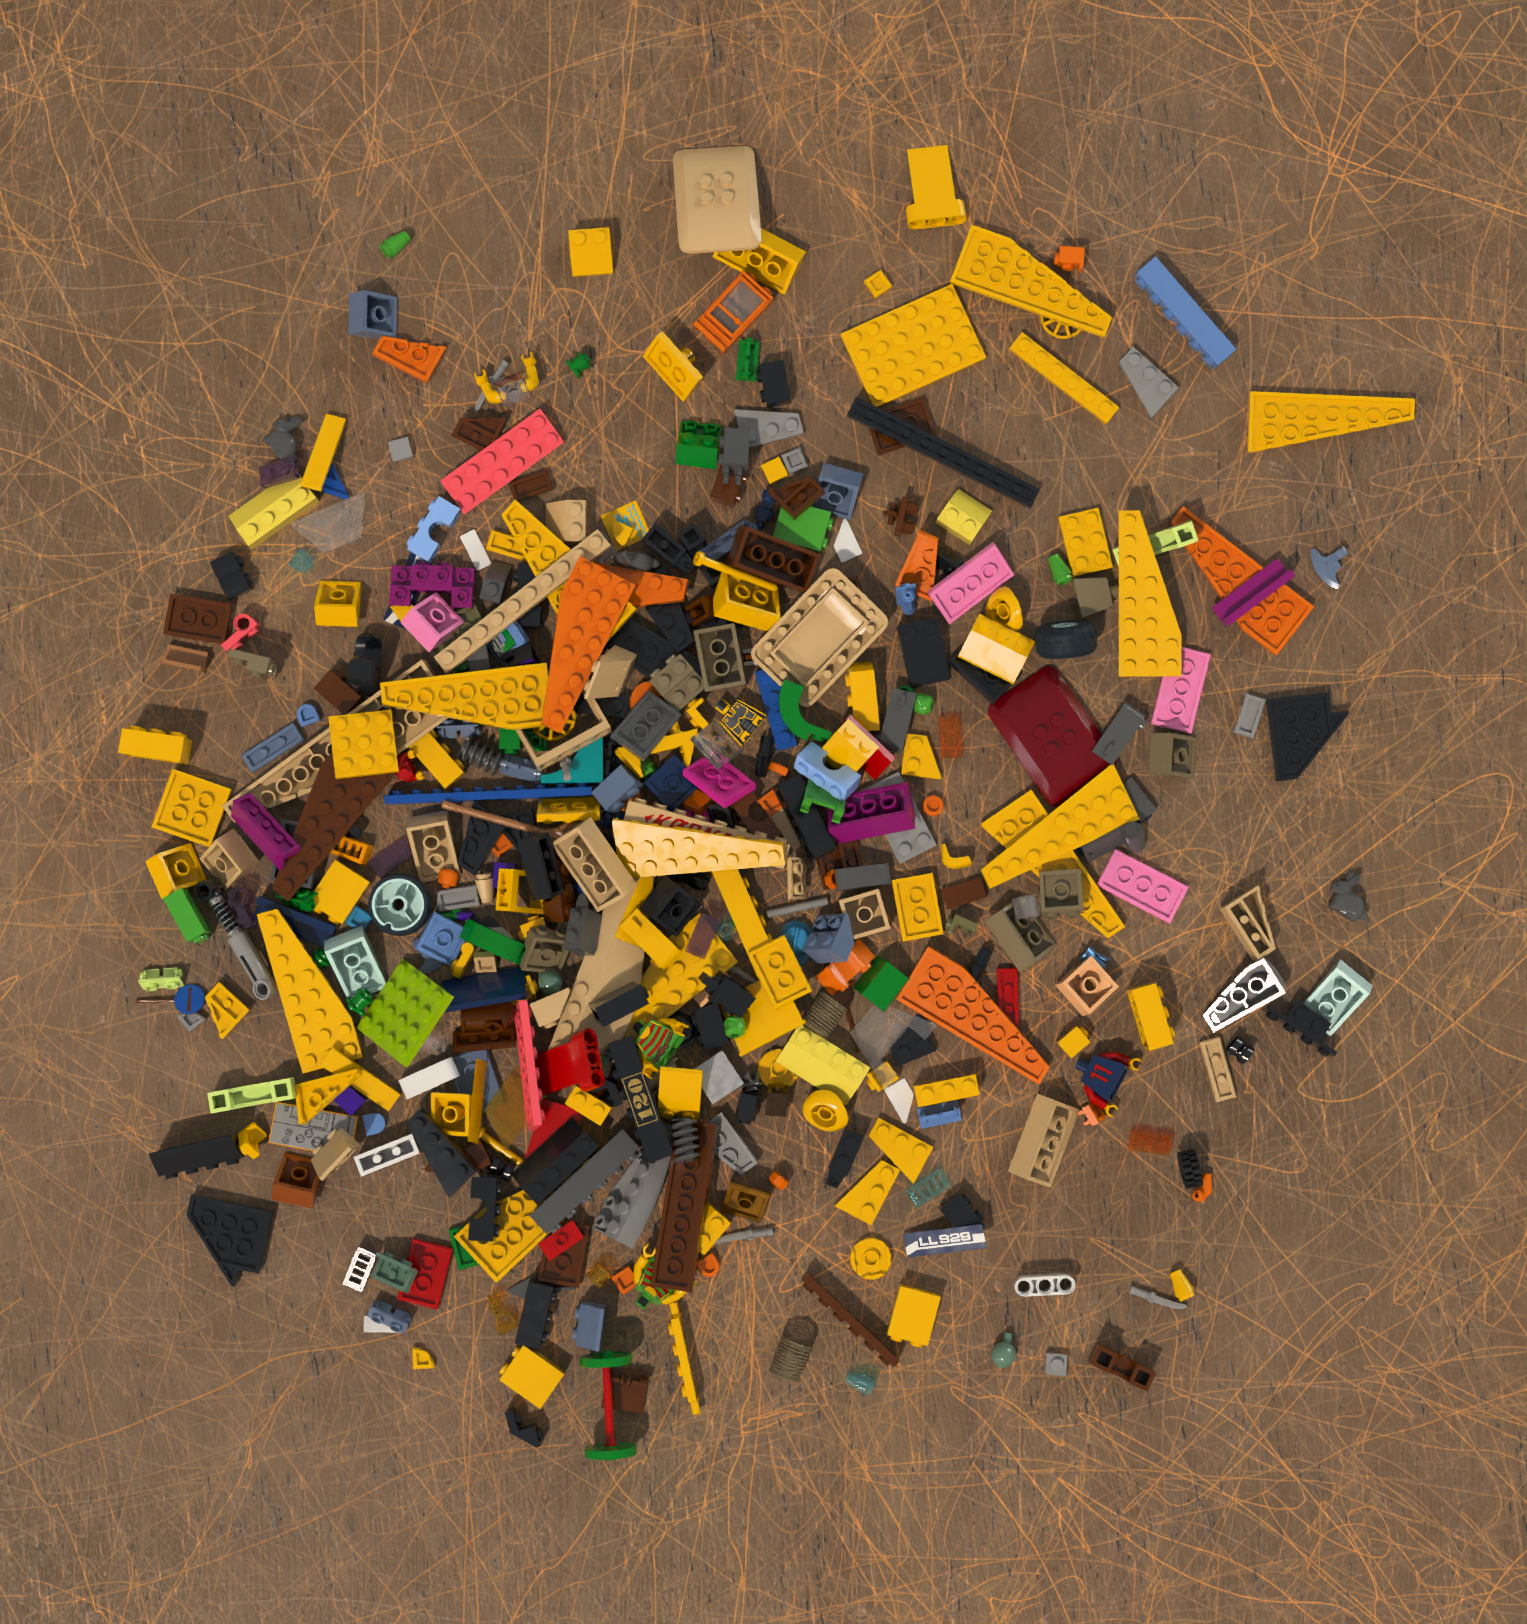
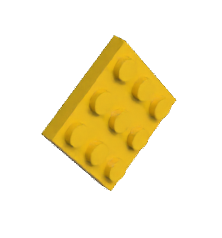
(363, 744)
(191, 808)

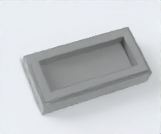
(1249, 715)
(457, 898)

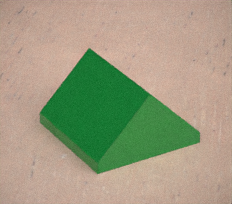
(881, 983)

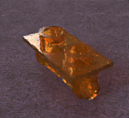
(1150, 1142)

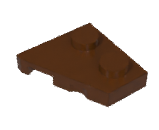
(797, 496)

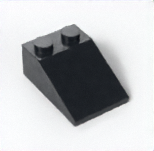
(923, 652)

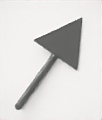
(521, 1288)

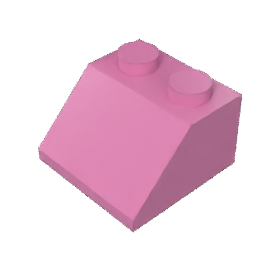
(432, 621)

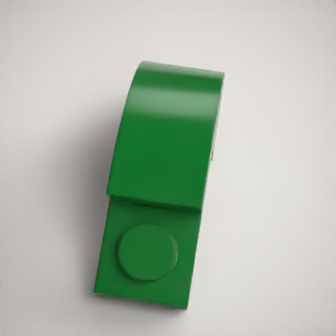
(789, 712)
(493, 941)

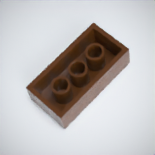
(772, 559)

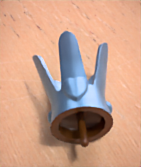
(1098, 957)

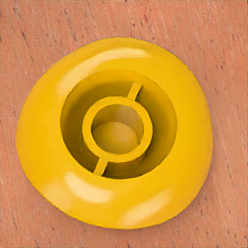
(1004, 609)
(825, 1111)

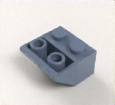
(830, 939)

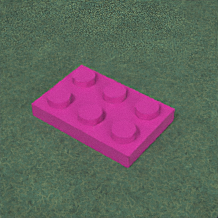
(721, 785)

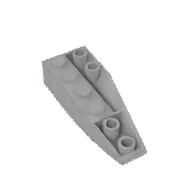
(633, 1198)

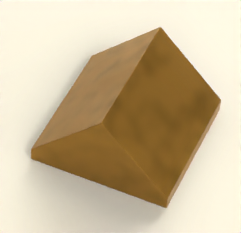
(745, 1201)

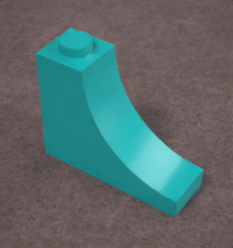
(585, 768)

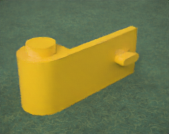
(650, 939)

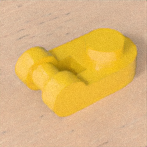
(459, 966)

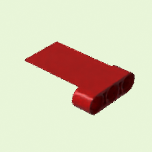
(571, 1064)

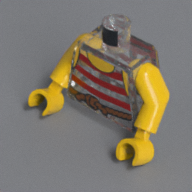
(512, 387)

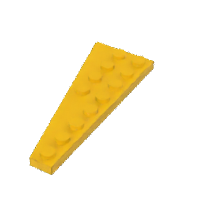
(1079, 820)

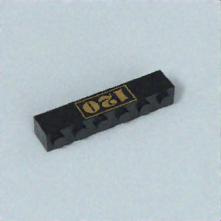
(640, 1099)

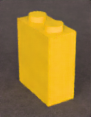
(849, 747)
(340, 892)
(589, 1105)
(913, 1315)
(531, 1375)

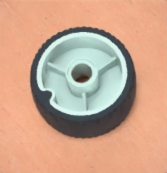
(415, 910)

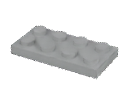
(909, 842)

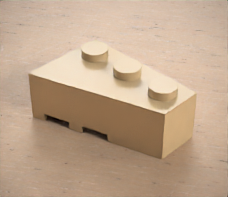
(1249, 923)

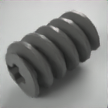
(480, 755)
(685, 1140)

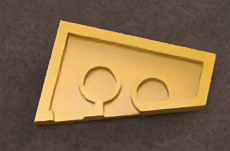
(902, 1148)
(869, 1193)

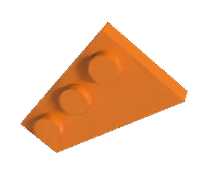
(410, 357)
(920, 564)

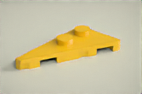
(318, 1093)

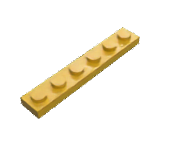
(1064, 378)

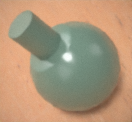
(549, 982)
(1003, 1353)

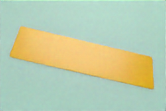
(477, 1101)

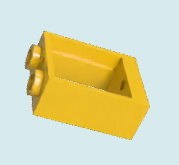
(507, 901)

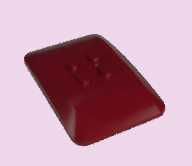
(1049, 734)

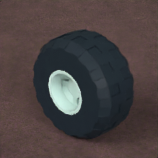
(1066, 639)

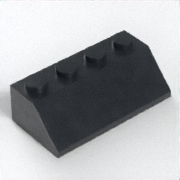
(197, 1155)
(555, 1161)

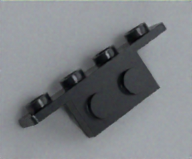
(1304, 1023)

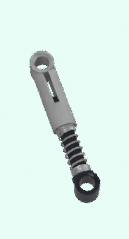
(263, 981)

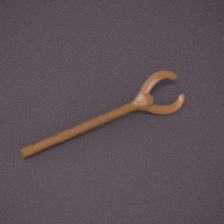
(553, 832)

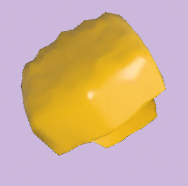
(954, 863)

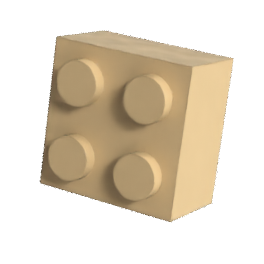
(865, 913)

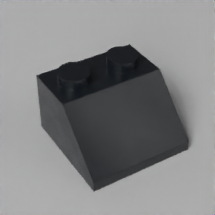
(670, 906)

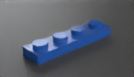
(769, 691)

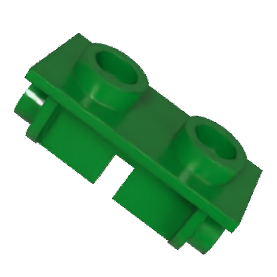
(747, 360)
(302, 899)

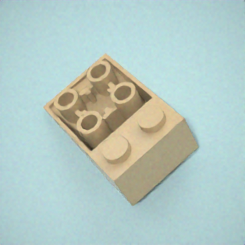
(610, 673)

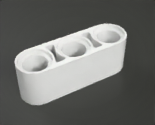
(429, 1078)
(1054, 1284)

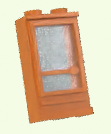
(734, 312)

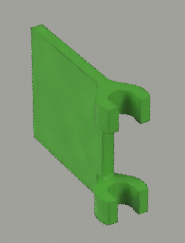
(820, 796)

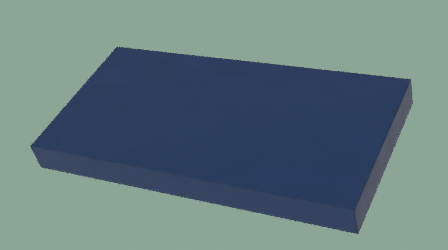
(486, 989)

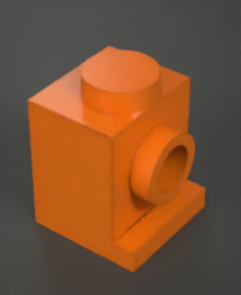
(1070, 258)

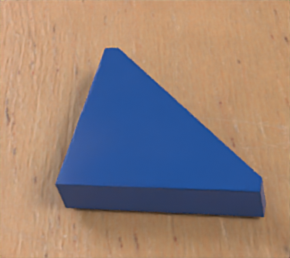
(334, 485)

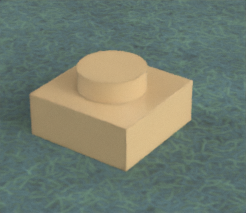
(485, 962)

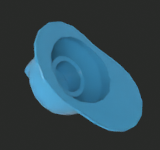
(796, 935)

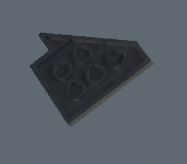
(1299, 731)
(232, 1233)

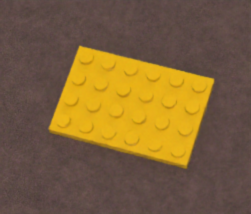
(913, 346)

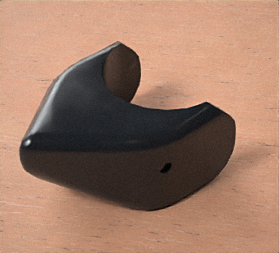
(366, 664)

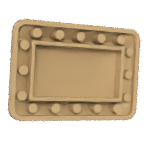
(716, 199)
(820, 636)

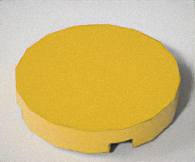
(767, 1065)
(870, 1258)

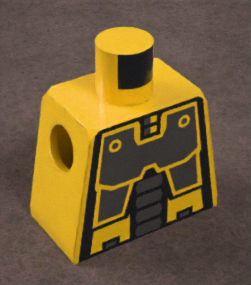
(740, 720)

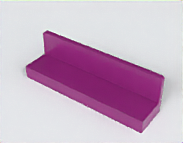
(1252, 592)
(263, 830)

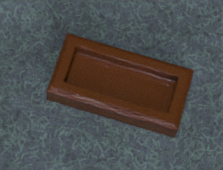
(531, 486)
(963, 893)

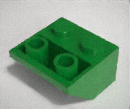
(698, 444)

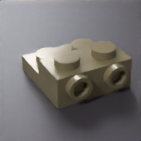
(259, 666)
(677, 682)
(1061, 893)
(544, 949)

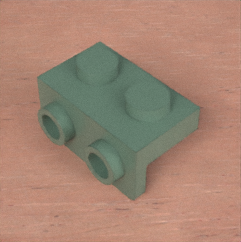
(394, 1273)

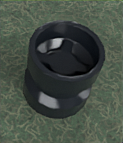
(1240, 1050)
(498, 1165)

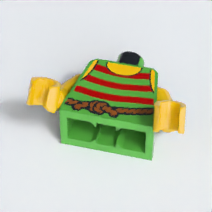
(658, 1042)
(642, 1277)

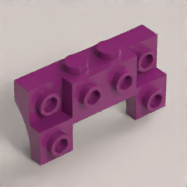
(432, 579)

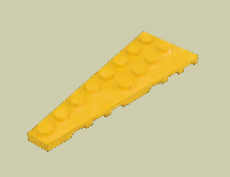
(1297, 418)
(1017, 820)
(679, 850)

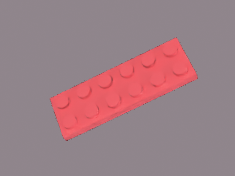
(502, 461)
(529, 1073)

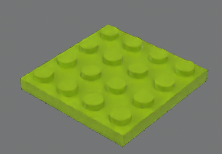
(405, 1012)

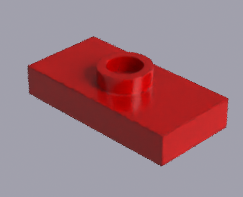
(561, 1240)

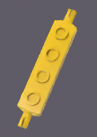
(680, 1350)

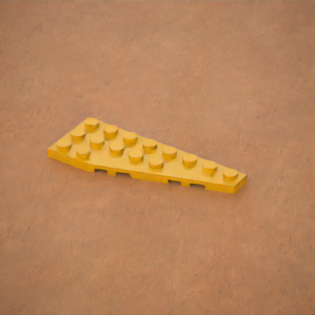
(1007, 273)
(543, 549)
(1147, 623)
(493, 697)
(679, 982)
(309, 1002)
(517, 1235)

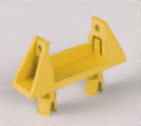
(675, 739)

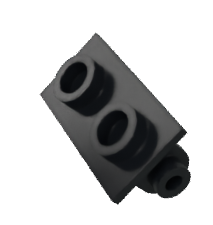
(949, 563)
(612, 759)
(696, 880)

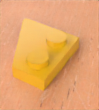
(919, 758)
(225, 1009)

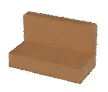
(186, 658)

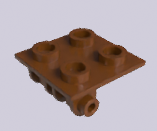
(628, 1389)

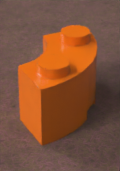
(836, 975)

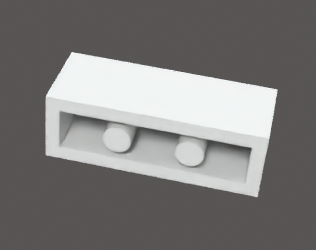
(387, 1154)

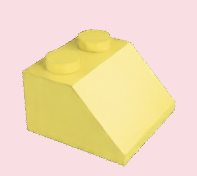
(963, 516)

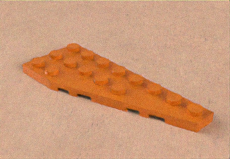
(1227, 568)
(584, 623)
(957, 1002)

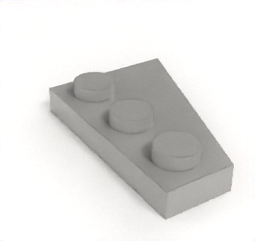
(1147, 380)
(768, 426)
(731, 1146)

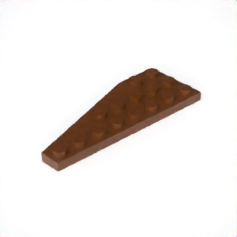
(325, 820)

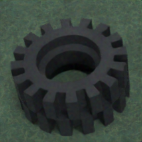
(1190, 1169)

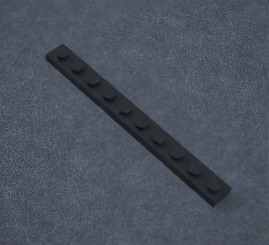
(943, 452)

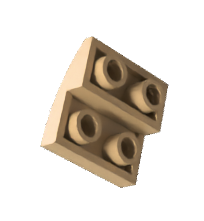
(796, 878)

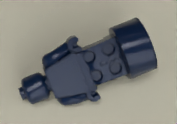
(764, 512)

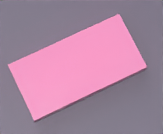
(970, 583)
(1180, 695)
(1142, 886)

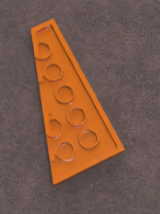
(651, 587)

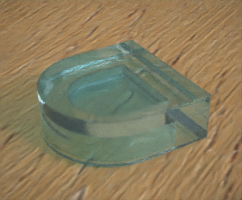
(302, 561)

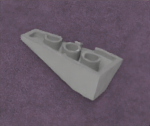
(1248, 991)

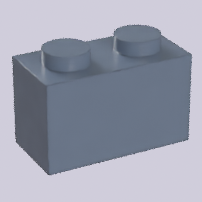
(617, 789)

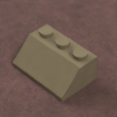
(719, 658)
(1021, 939)

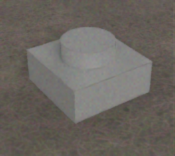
(1056, 1364)

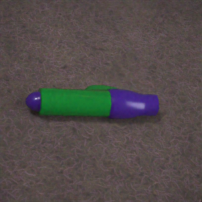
(457, 914)

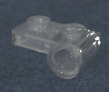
(1027, 907)

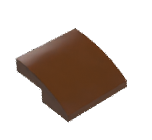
(844, 856)

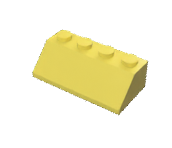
(272, 511)
(822, 1064)

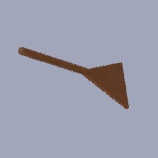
(845, 1000)

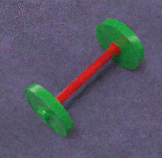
(608, 1450)

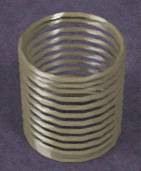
(823, 1013)
(791, 1344)

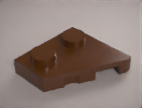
(478, 430)

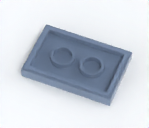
(466, 1067)

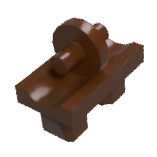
(902, 526)

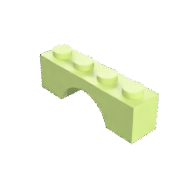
(1169, 538)
(251, 1095)

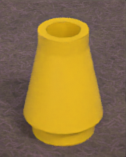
(1181, 1285)

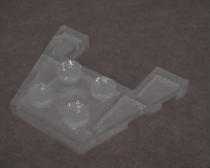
(880, 1031)

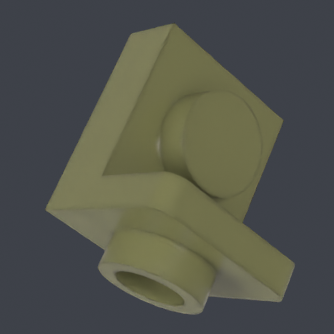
(964, 924)

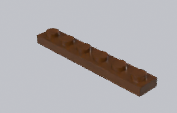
(856, 1326)

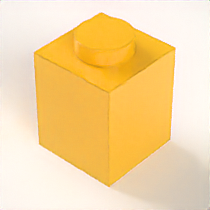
(1073, 1041)

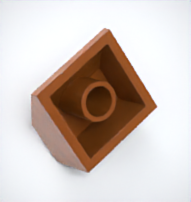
(296, 1181)

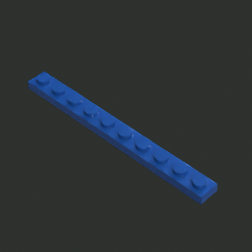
(480, 794)

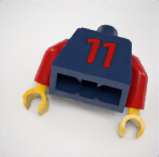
(1104, 1076)

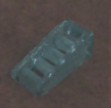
(917, 1203)

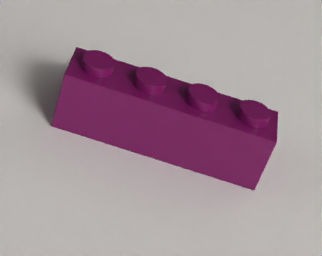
(874, 813)

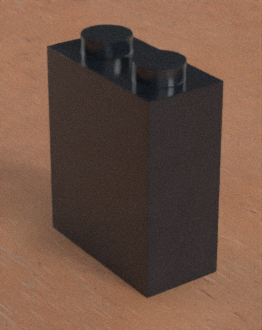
(619, 1003)

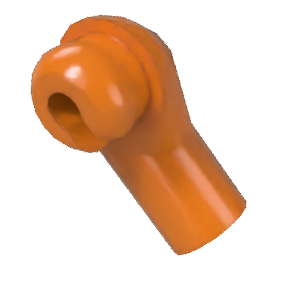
(1204, 1191)

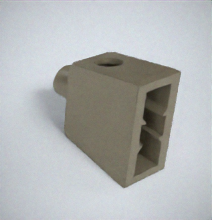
(1093, 595)

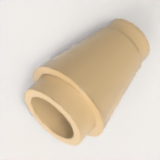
(484, 884)

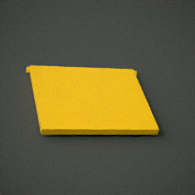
(765, 1022)

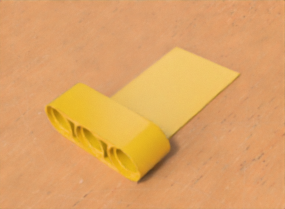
(933, 190)

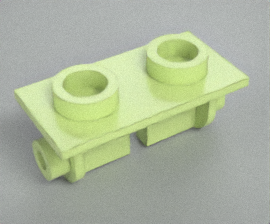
(152, 980)

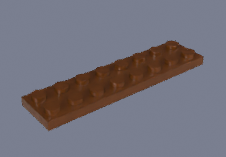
(684, 1214)

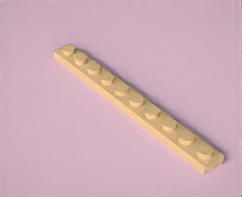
(520, 603)

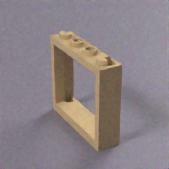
(571, 745)

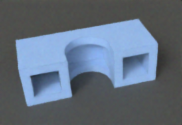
(440, 513)
(838, 783)

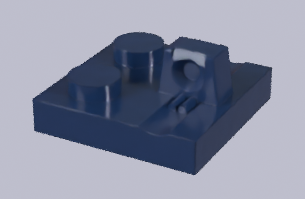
(669, 783)

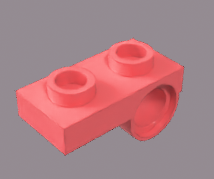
(236, 640)

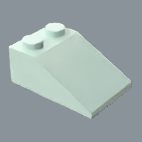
(354, 962)
(1338, 995)

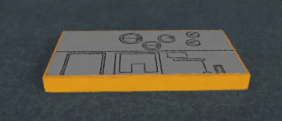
(288, 1132)

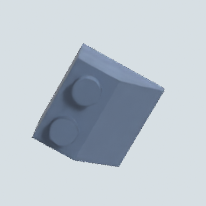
(372, 314)
(840, 490)
(590, 1325)

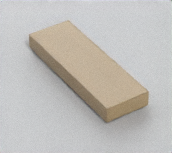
(1217, 1069)

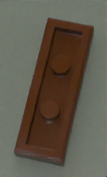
(482, 1042)

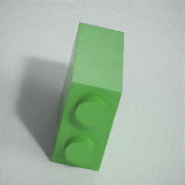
(805, 531)
(188, 916)

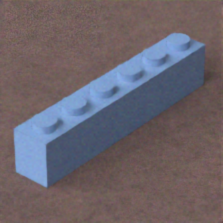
(1184, 312)

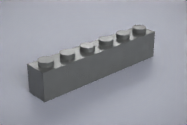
(585, 1181)

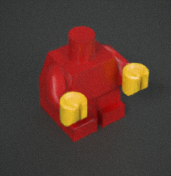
(407, 767)

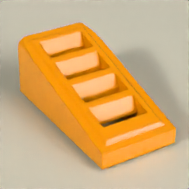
(362, 858)

